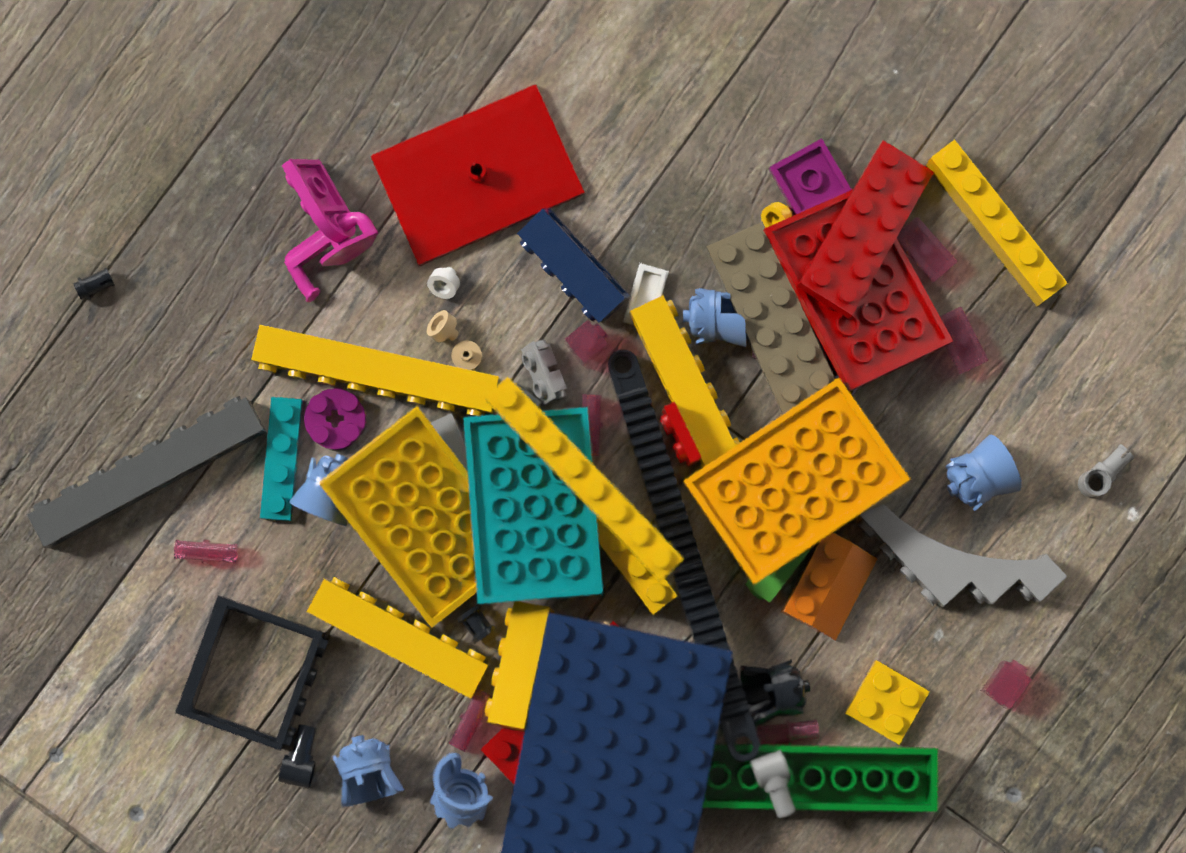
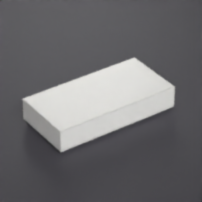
(647, 287)

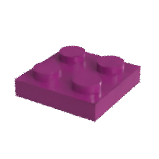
(809, 177)

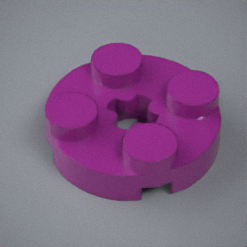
(348, 430)

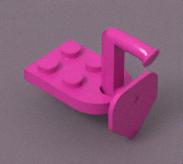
(331, 216)

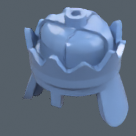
(714, 318)
(983, 473)
(312, 496)
(366, 772)
(459, 793)

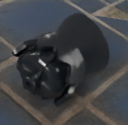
(773, 691)

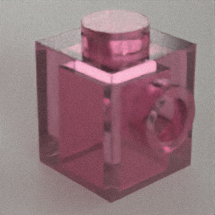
(587, 342)

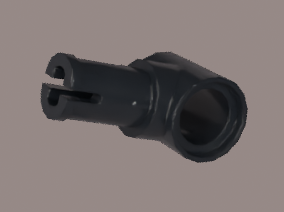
(298, 766)

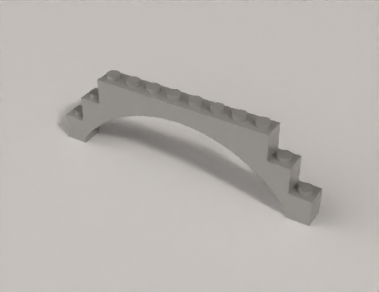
(946, 570)

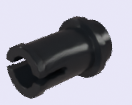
(93, 284)

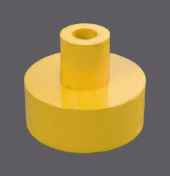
(775, 213)

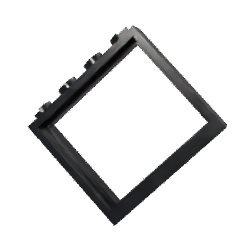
(203, 660)

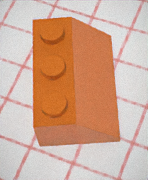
(829, 585)

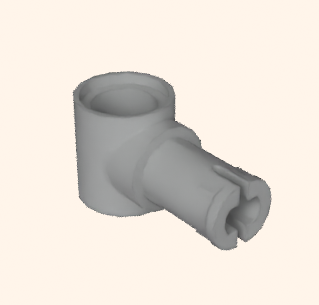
(1105, 472)
(772, 775)

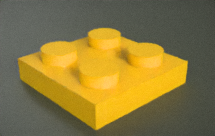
(887, 702)

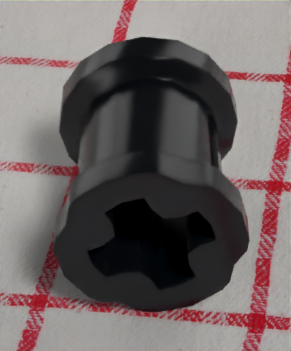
(476, 623)

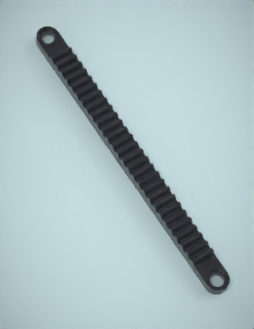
(676, 530)

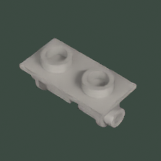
(546, 385)

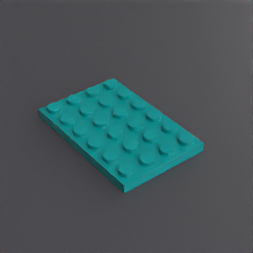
(526, 522)

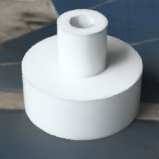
(443, 282)

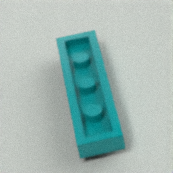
(281, 458)

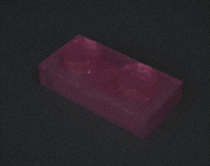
(925, 249)
(965, 349)

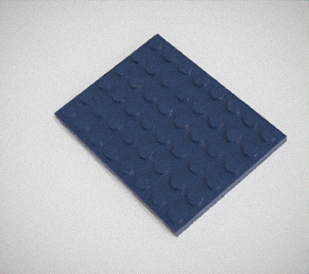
(616, 741)

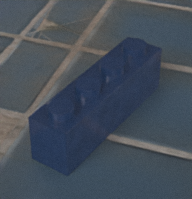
(573, 265)

